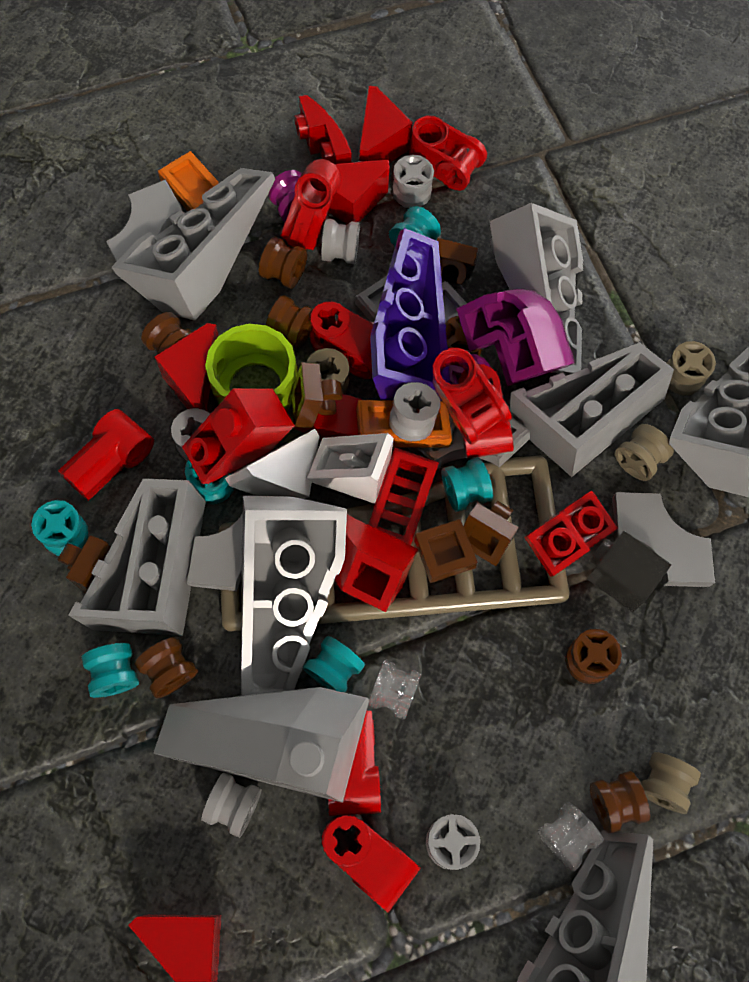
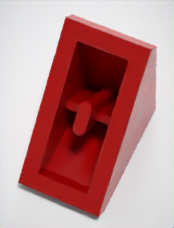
(385, 129)
(360, 189)
(185, 368)
(182, 944)

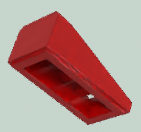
(414, 464)

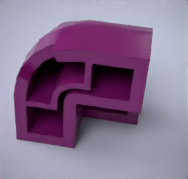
(522, 328)

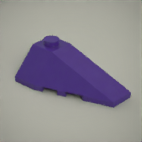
(409, 318)

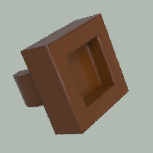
(457, 255)
(313, 395)
(490, 531)
(445, 550)
(83, 561)

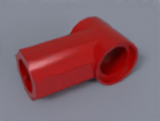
(310, 205)
(114, 445)
(363, 786)

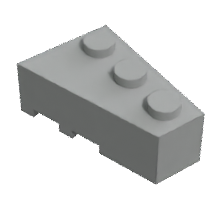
(590, 409)
(148, 565)

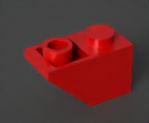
(237, 433)
(374, 564)

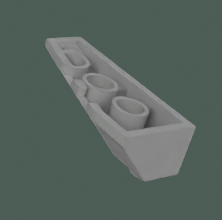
(543, 254)
(192, 258)
(715, 431)
(287, 573)
(277, 738)
(605, 921)

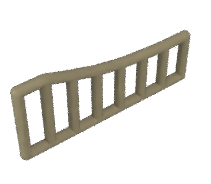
(466, 597)

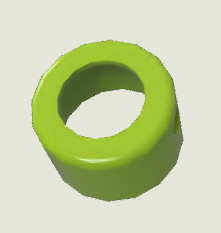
(246, 347)

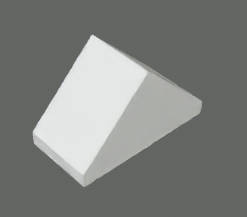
(353, 464)
(280, 471)

